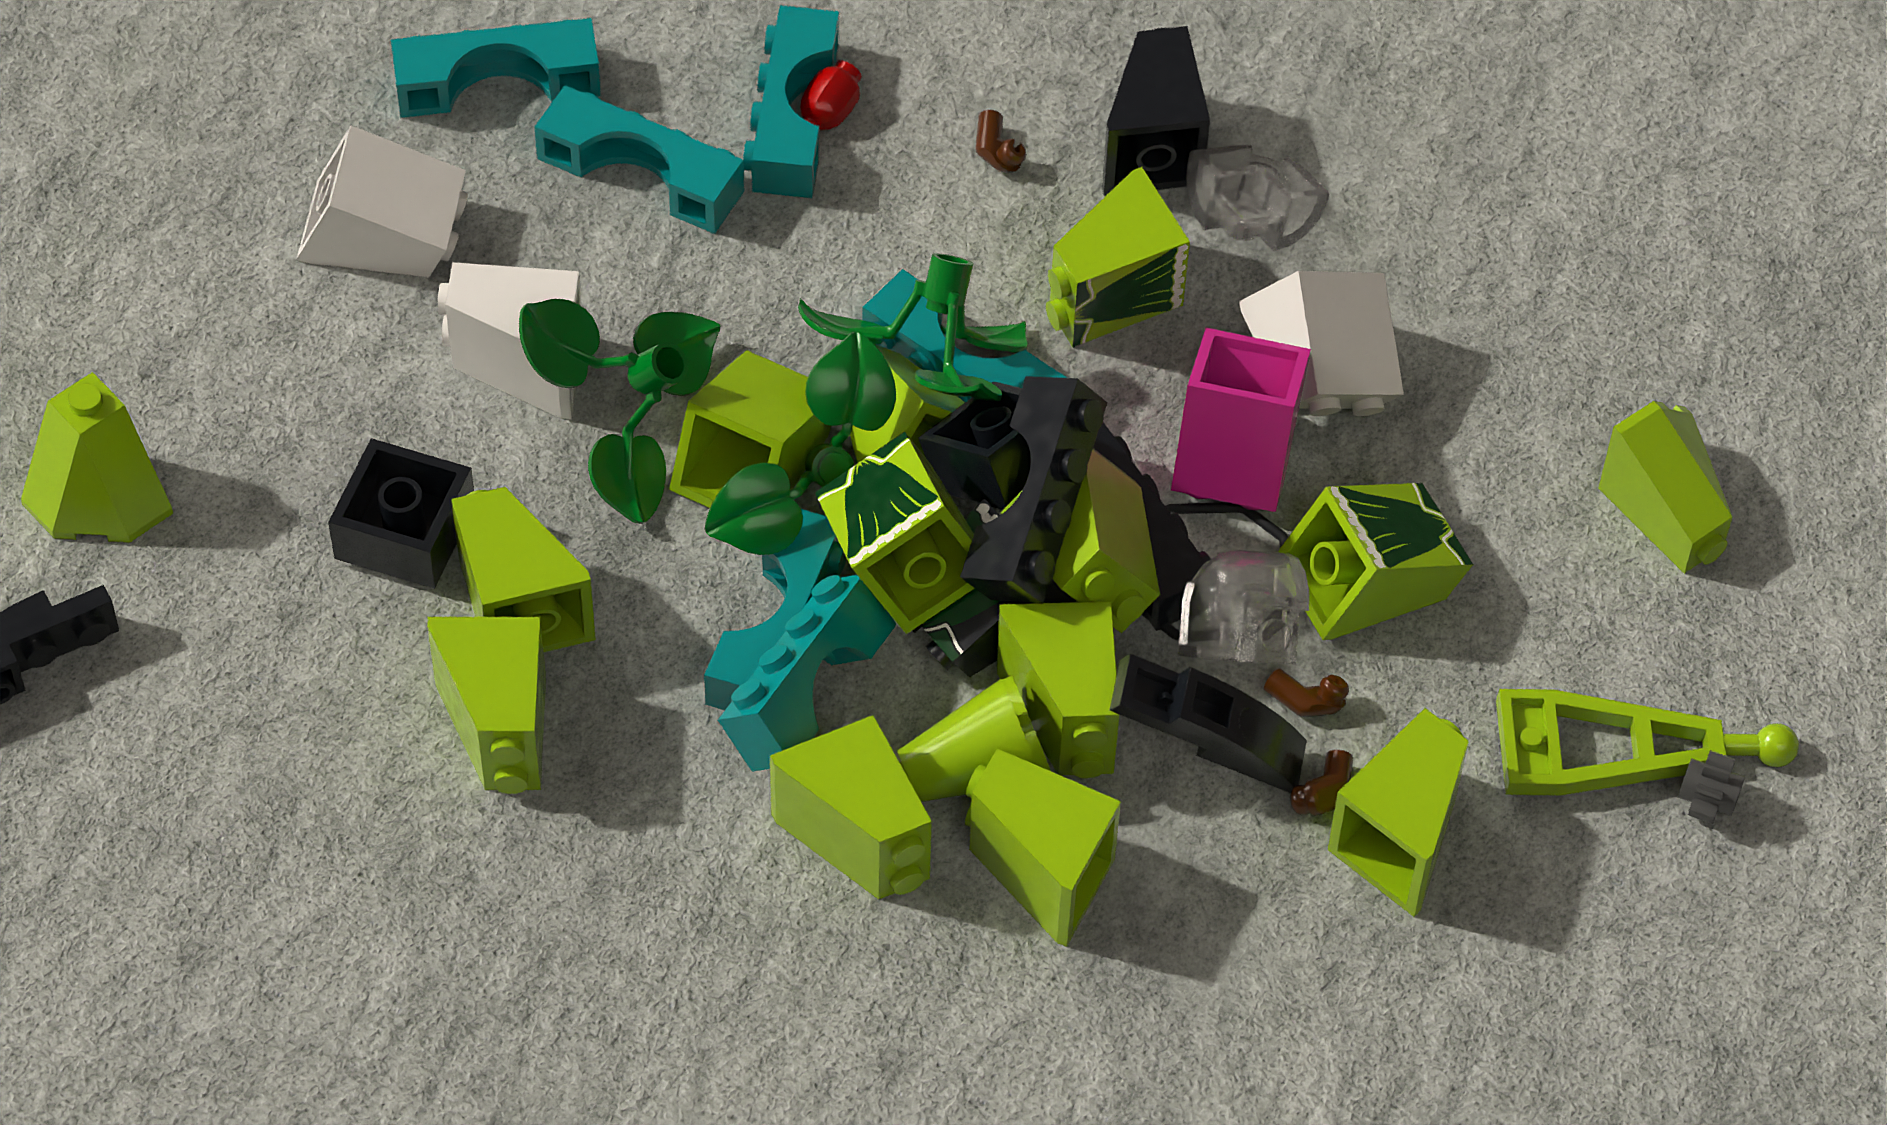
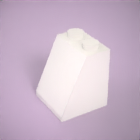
(383, 208)
(1345, 326)
(483, 327)

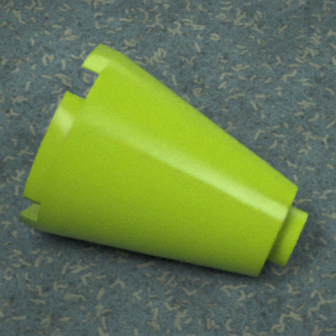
(950, 751)

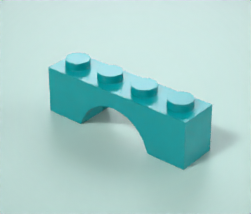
(439, 67)
(588, 133)
(785, 145)
(924, 342)
(795, 573)
(776, 703)

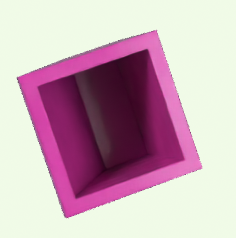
(1239, 419)

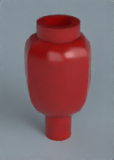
(831, 95)

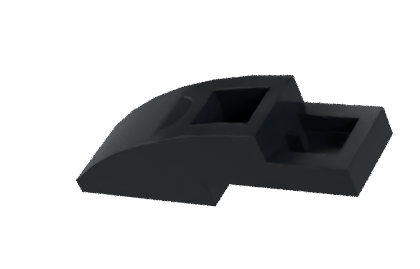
(38, 633)
(1214, 716)

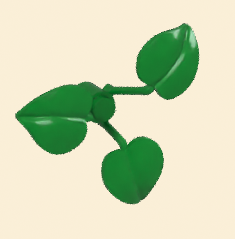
(946, 294)
(671, 358)
(845, 388)

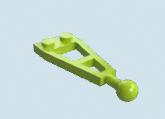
(1534, 753)

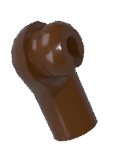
(993, 148)
(1310, 700)
(1320, 793)

